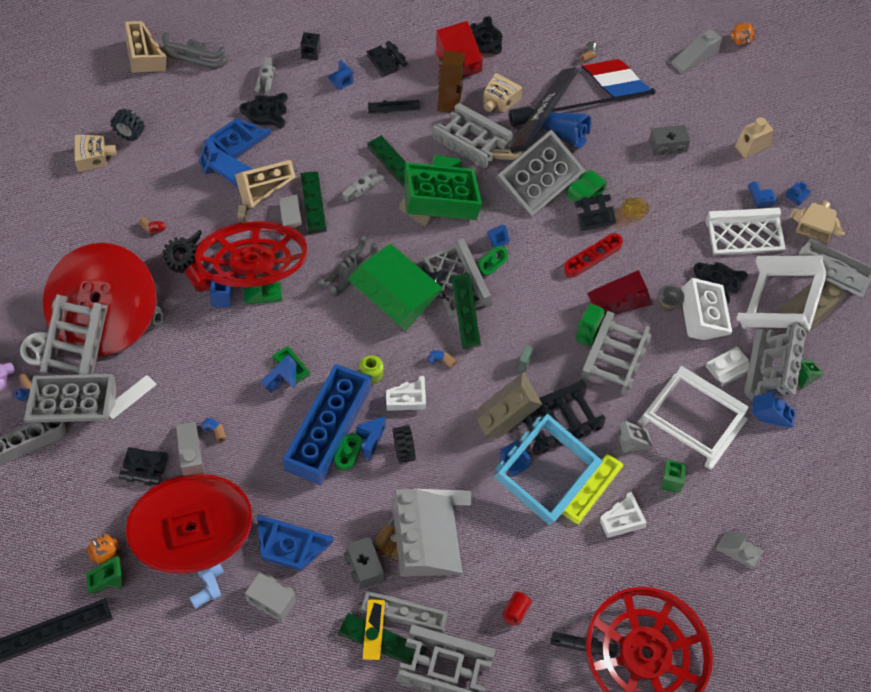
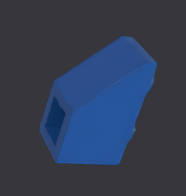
(220, 295)
(773, 410)

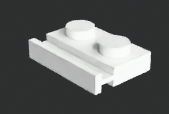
(729, 366)

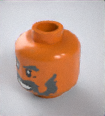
(743, 34)
(102, 548)

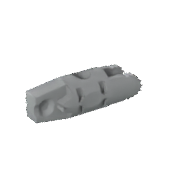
(265, 76)
(362, 185)

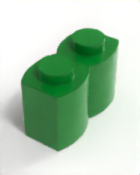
(587, 186)
(589, 324)

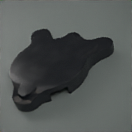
(487, 36)
(266, 110)
(720, 274)

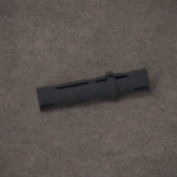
(390, 106)
(578, 643)

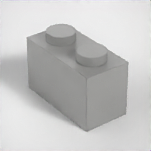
(271, 596)

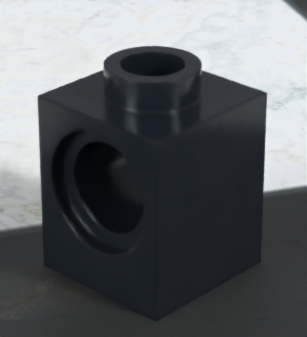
(310, 46)

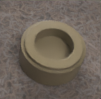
(242, 213)

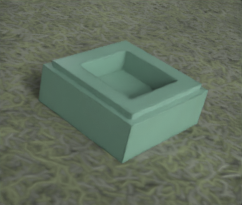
(525, 359)

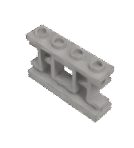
(478, 125)
(762, 358)
(445, 647)

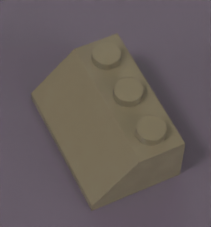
(829, 302)
(508, 407)

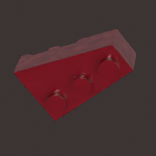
(621, 294)

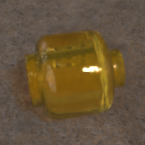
(634, 208)

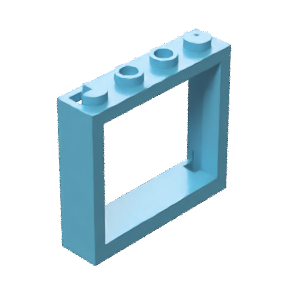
(572, 444)

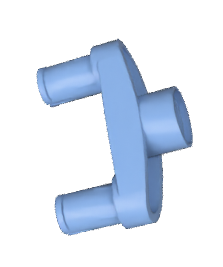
(212, 590)

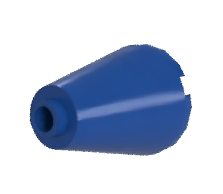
(569, 127)

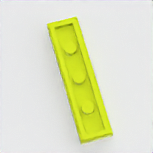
(593, 489)

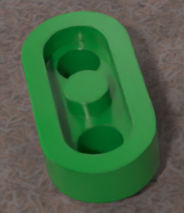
(490, 260)
(348, 453)

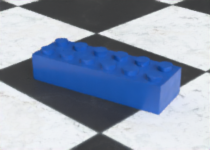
(327, 424)

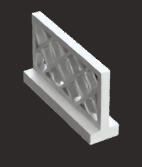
(759, 217)

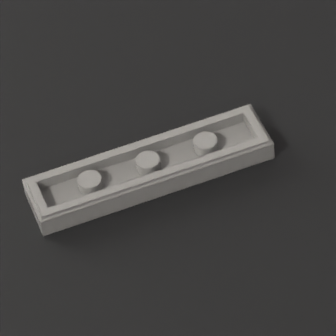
(408, 612)

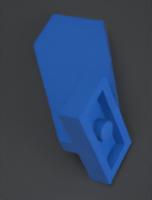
(222, 163)

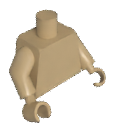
(818, 222)

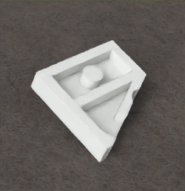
(407, 396)
(623, 517)

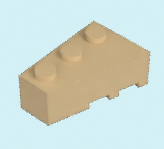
(142, 50)
(262, 181)

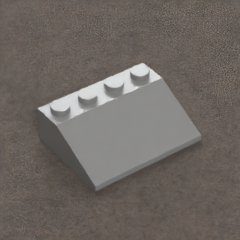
(540, 173)
(71, 398)
(425, 534)

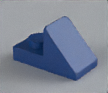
(283, 371)
(372, 433)

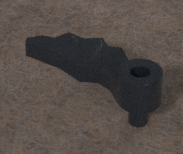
(193, 239)

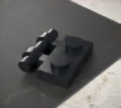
(382, 61)
(595, 218)
(145, 461)

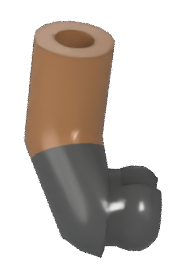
(591, 53)

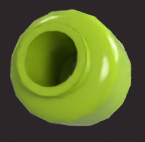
(372, 367)

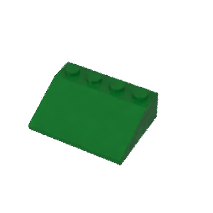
(441, 191)
(395, 285)

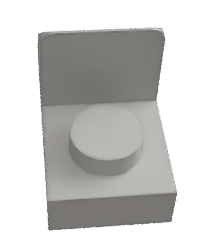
(634, 438)
(736, 547)

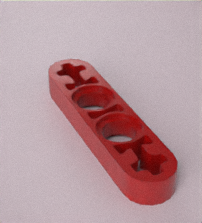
(593, 255)

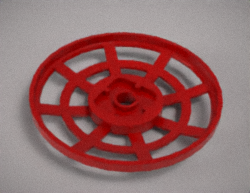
(251, 259)
(649, 638)

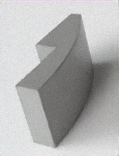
(290, 211)

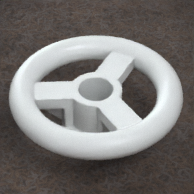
(37, 344)

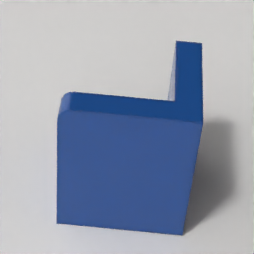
(342, 77)
(522, 461)

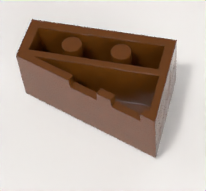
(451, 80)

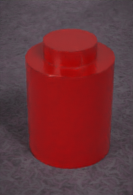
(198, 281)
(516, 608)

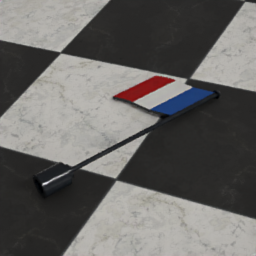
(611, 75)

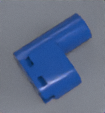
(762, 198)

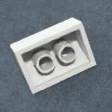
(705, 310)

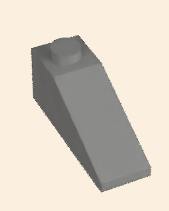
(698, 51)
(189, 449)

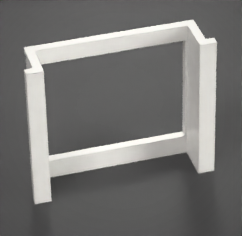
(785, 267)
(710, 390)

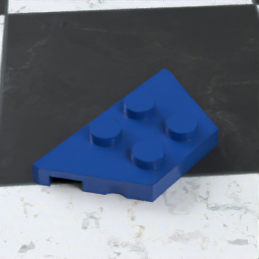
(238, 137)
(289, 544)

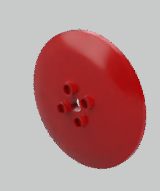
(123, 286)
(202, 501)

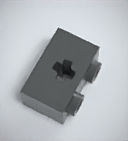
(669, 140)
(367, 574)

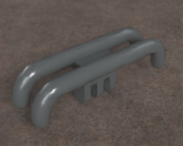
(193, 52)
(347, 268)

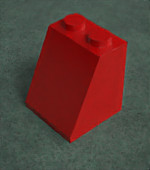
(460, 39)

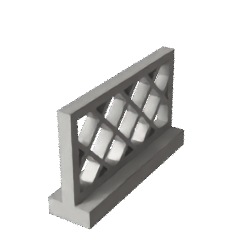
(470, 267)

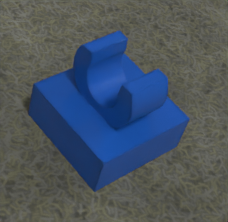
(798, 193)
(498, 236)

